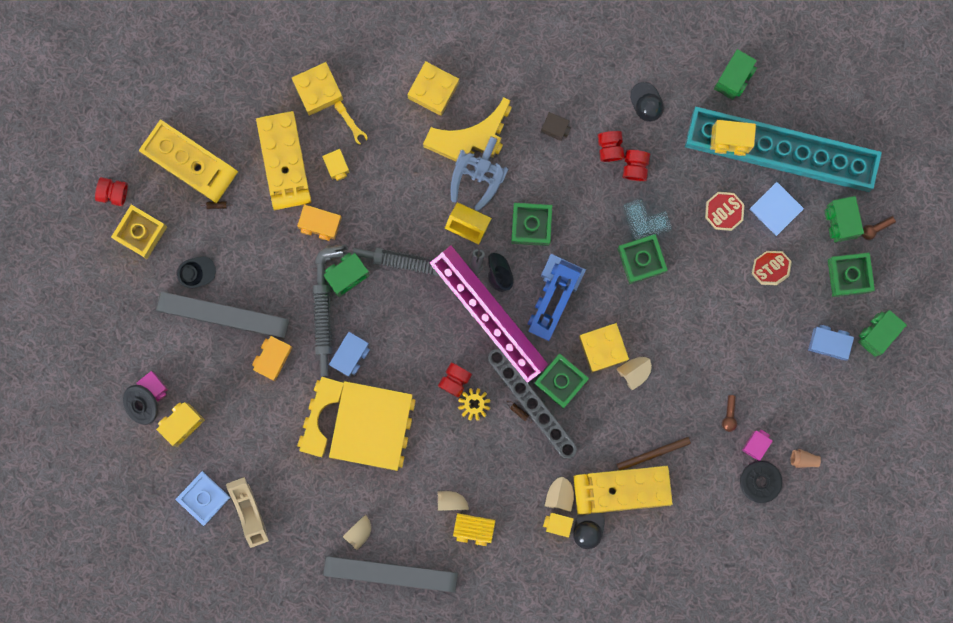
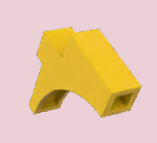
(476, 137)

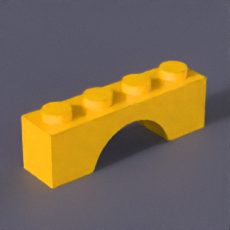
(327, 393)

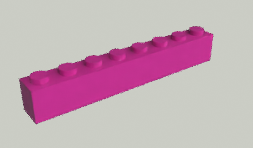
(489, 314)

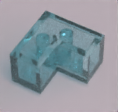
(642, 225)

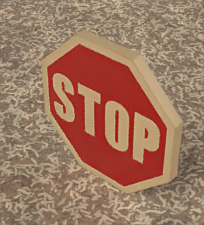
(724, 211)
(771, 268)

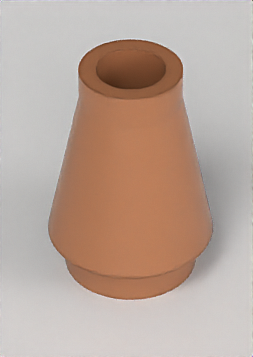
(802, 459)

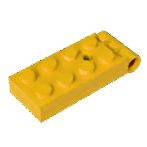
(280, 151)
(181, 156)
(633, 490)

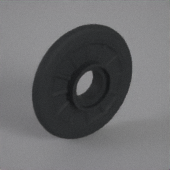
(150, 407)
(772, 476)

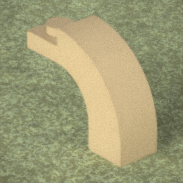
(248, 512)

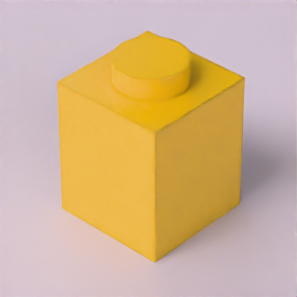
(336, 165)
(558, 524)

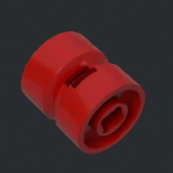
(611, 146)
(636, 165)
(110, 191)
(454, 380)

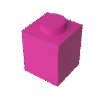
(154, 385)
(757, 444)

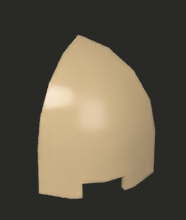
(635, 371)
(560, 495)
(451, 501)
(359, 533)

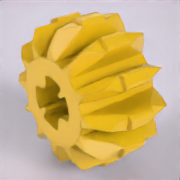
(474, 397)

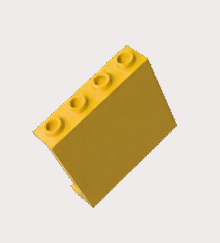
(372, 426)

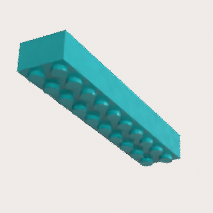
(793, 152)

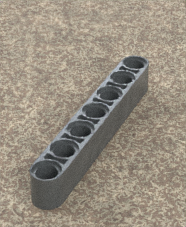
(222, 315)
(533, 413)
(390, 574)

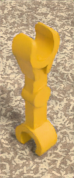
(350, 122)

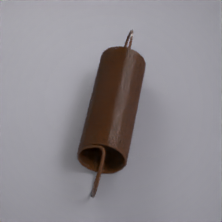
(219, 205)
(522, 414)

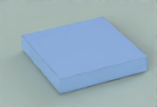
(776, 208)
(203, 498)

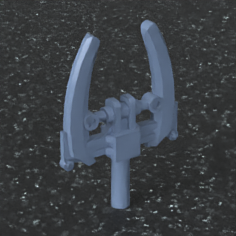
(482, 165)

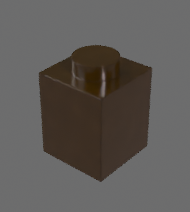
(556, 126)

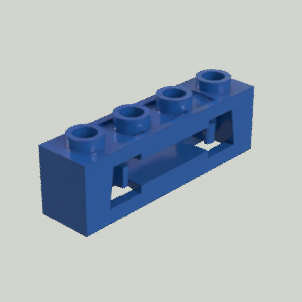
(541, 327)

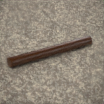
(654, 453)

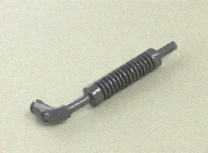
(413, 262)
(322, 305)

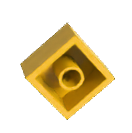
(317, 88)
(433, 88)
(732, 137)
(139, 232)
(603, 348)
(180, 424)

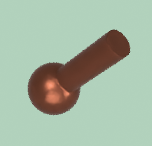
(871, 231)
(729, 423)

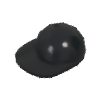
(647, 101)
(196, 272)
(500, 274)
(588, 530)

